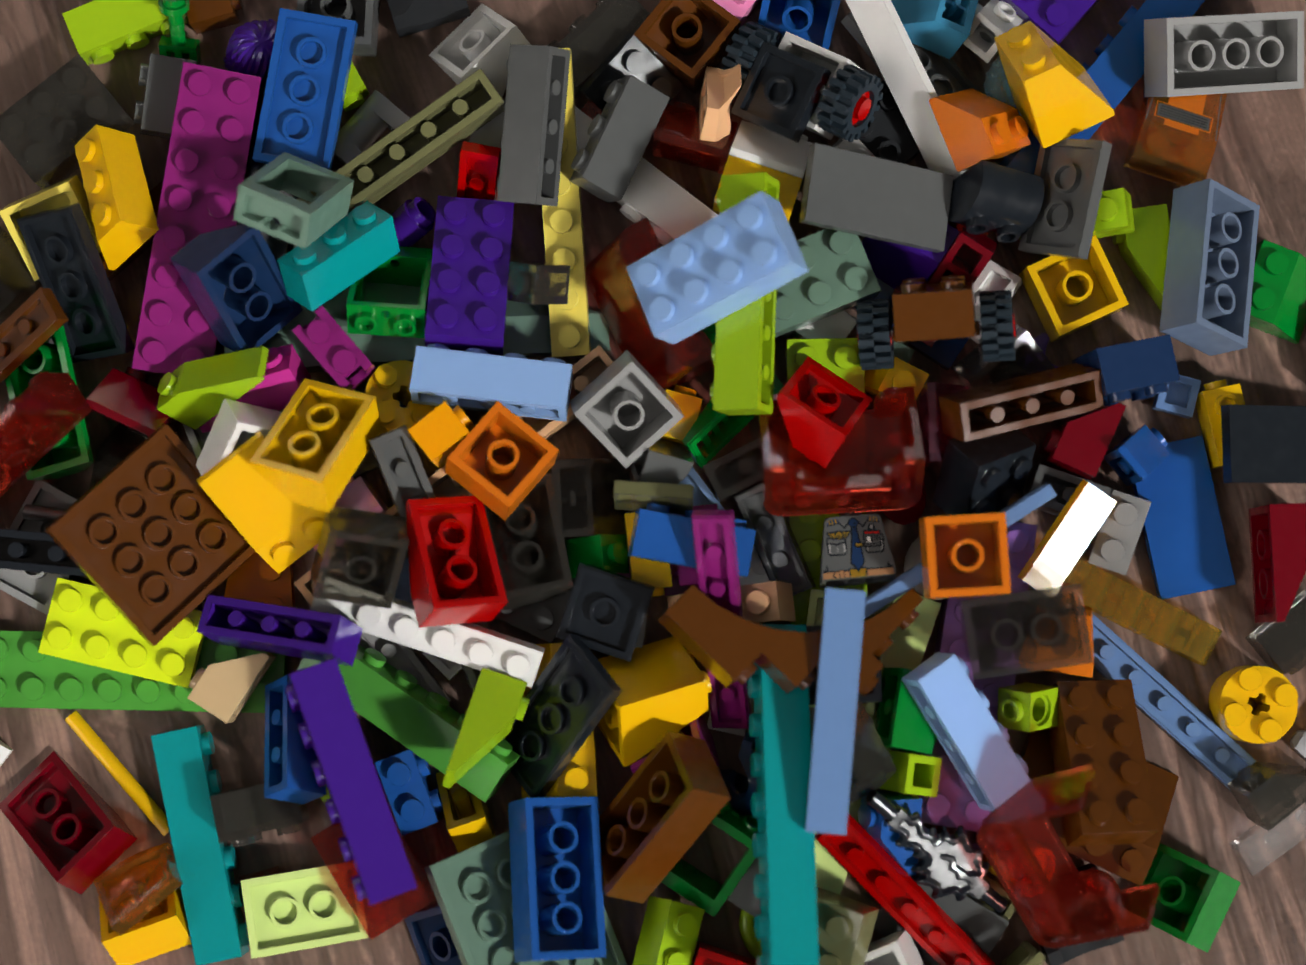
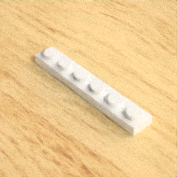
(458, 643)

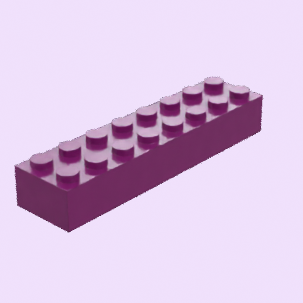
(197, 197)

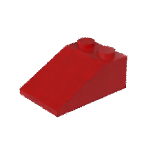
(452, 562)

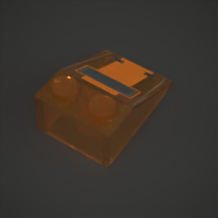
(1176, 137)

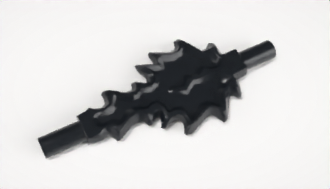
(948, 861)

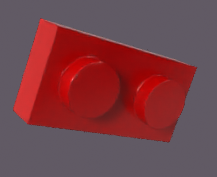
(478, 171)

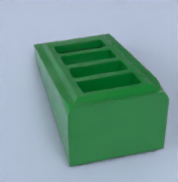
(723, 429)

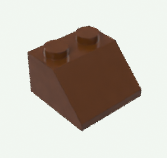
(688, 37)

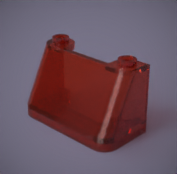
(621, 307)
(872, 471)

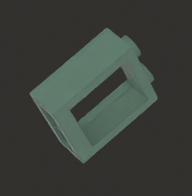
(299, 222)

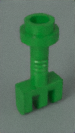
(177, 41)

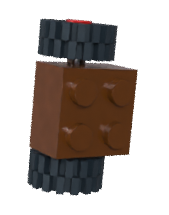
(933, 313)

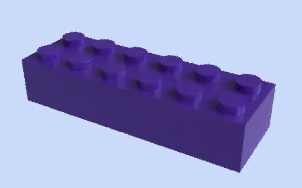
(351, 781)

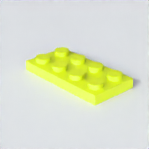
(93, 632)

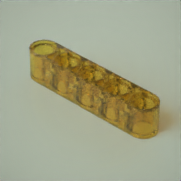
(1145, 613)

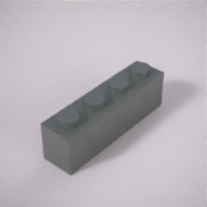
(533, 124)

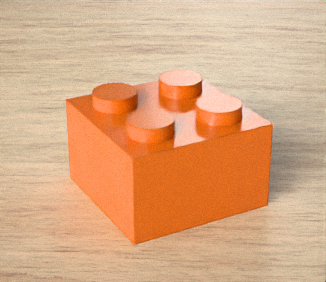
(501, 460)
(964, 555)

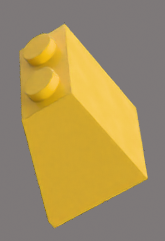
(1049, 85)
(658, 695)

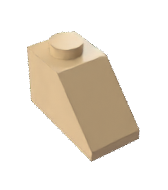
(228, 685)

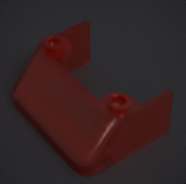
(1040, 877)

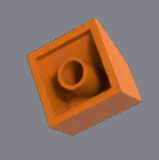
(978, 127)

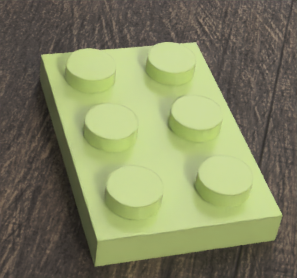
(297, 912)

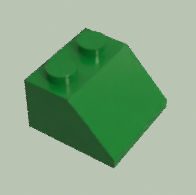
(1279, 292)
(1190, 897)

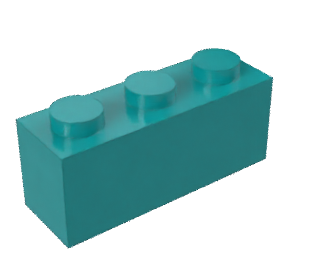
(339, 256)

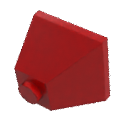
(820, 410)

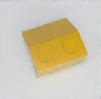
(157, 933)

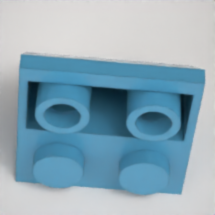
(937, 24)

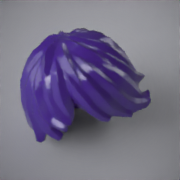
(251, 49)

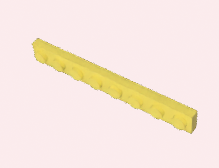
(566, 246)

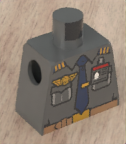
(855, 551)

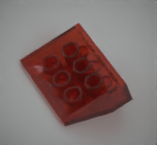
(37, 423)

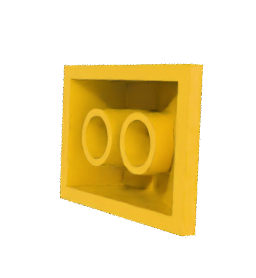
(259, 511)

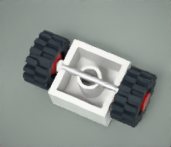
(848, 96)

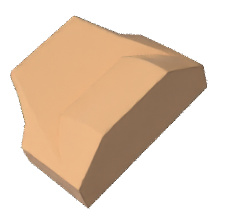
(714, 101)

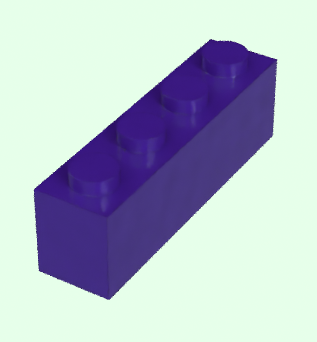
(280, 629)

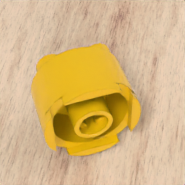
(389, 386)
(1272, 692)

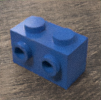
(409, 791)

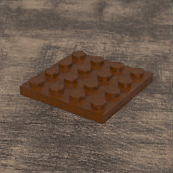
(152, 536)

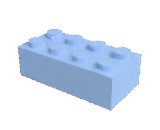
(717, 268)

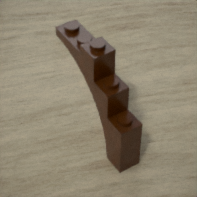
(731, 644)

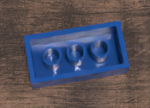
(556, 879)

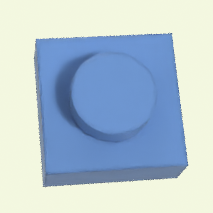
(1180, 398)

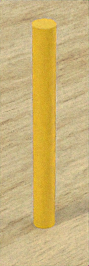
(118, 771)

